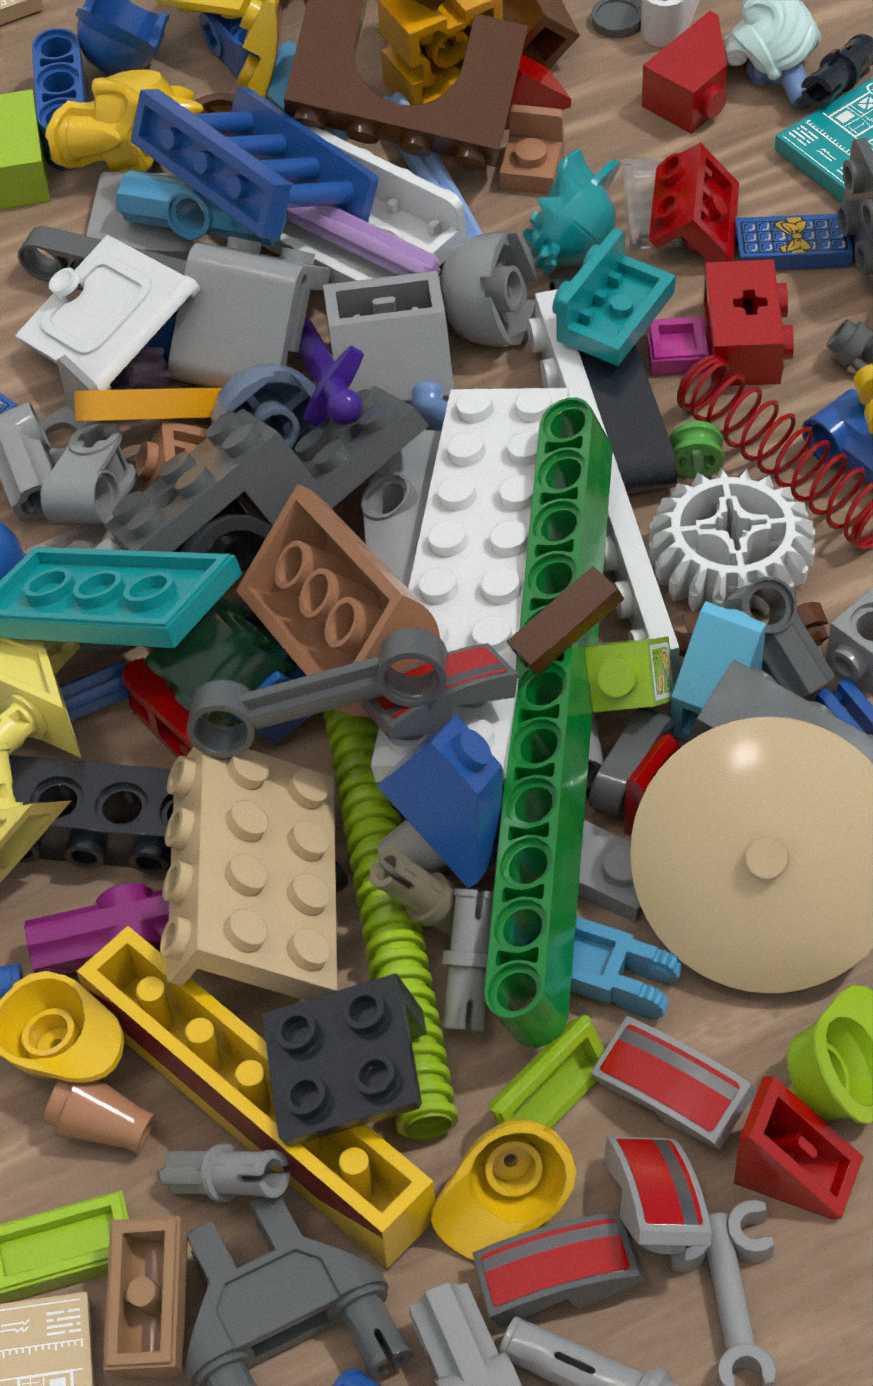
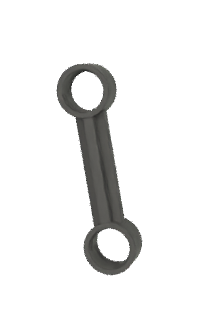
(318, 692)

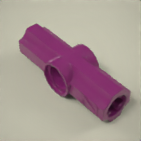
(71, 938)

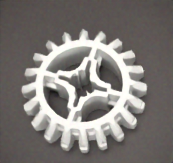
(728, 535)

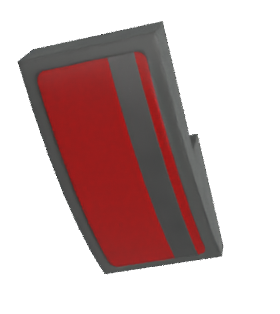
(473, 679)
(558, 1262)

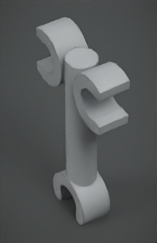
(726, 1245)

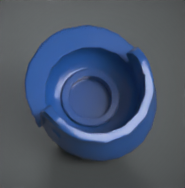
(119, 34)

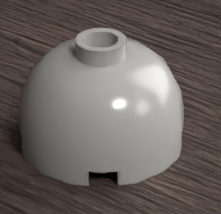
(487, 289)

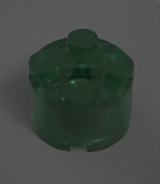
(221, 649)

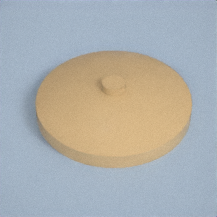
(759, 854)

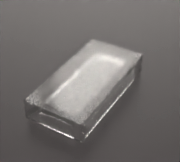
(638, 190)

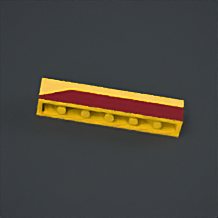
(226, 1072)

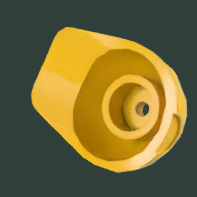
(58, 1030)
(501, 1199)

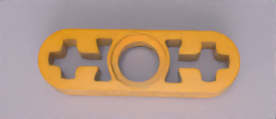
(144, 404)

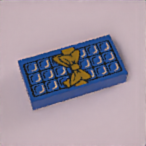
(793, 241)

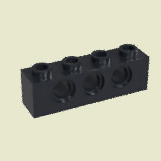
(100, 800)

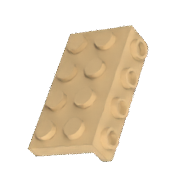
(251, 873)

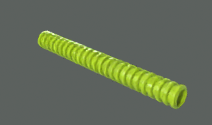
(390, 935)

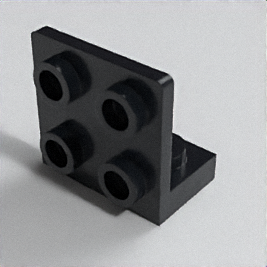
(343, 1059)

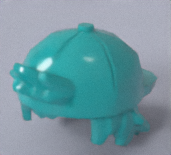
(573, 214)

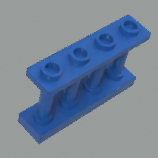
(227, 167)

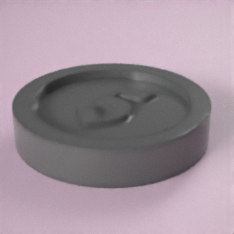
(616, 18)

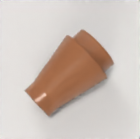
(98, 1115)

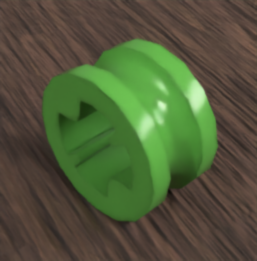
(697, 449)

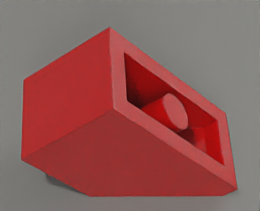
(688, 76)

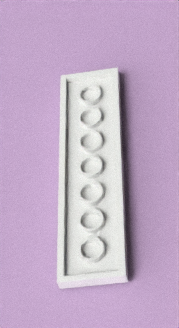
(477, 542)

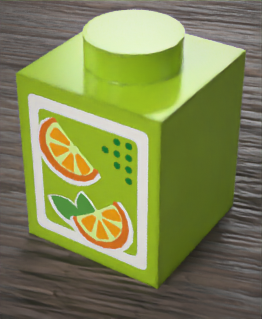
(630, 674)

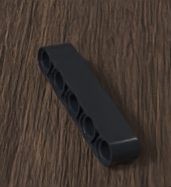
(630, 419)

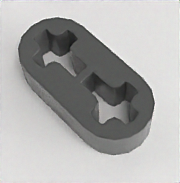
(630, 749)

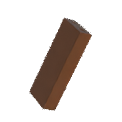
(565, 620)

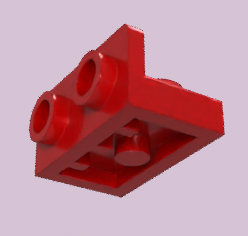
(696, 201)

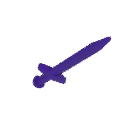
(332, 380)

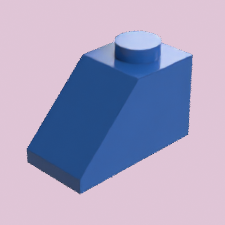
(452, 797)

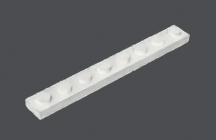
(624, 544)

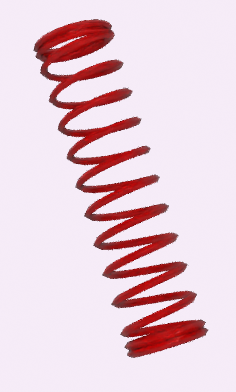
(712, 395)

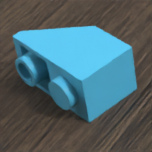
(715, 642)

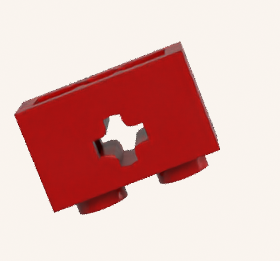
(745, 320)

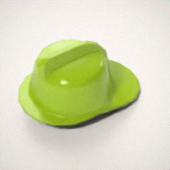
(834, 1059)

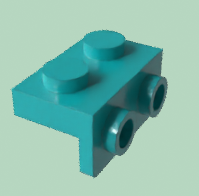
(610, 301)

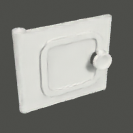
(114, 316)

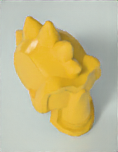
(104, 127)

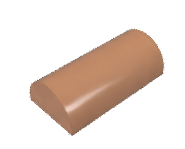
(327, 591)

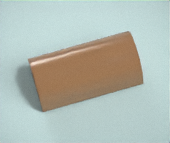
(146, 1297)

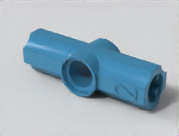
(174, 205)

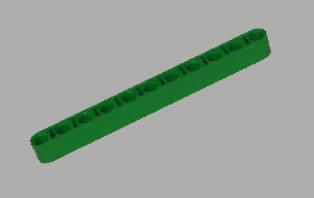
(549, 740)

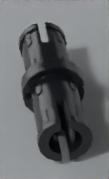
(838, 71)

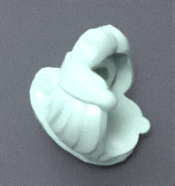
(772, 36)

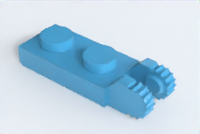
(600, 963)

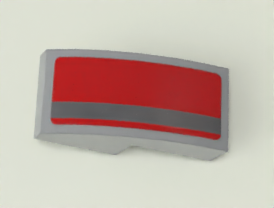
(673, 1082)
(659, 1193)

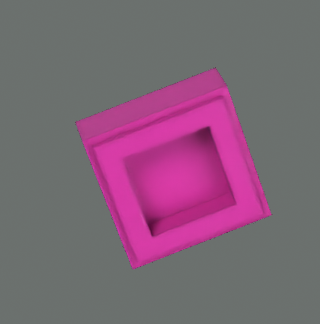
(676, 344)

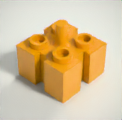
(427, 46)

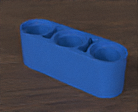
(57, 77)

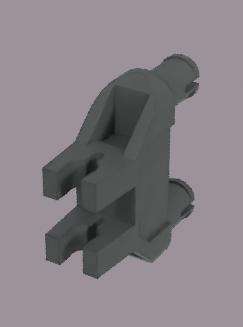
(283, 1301)

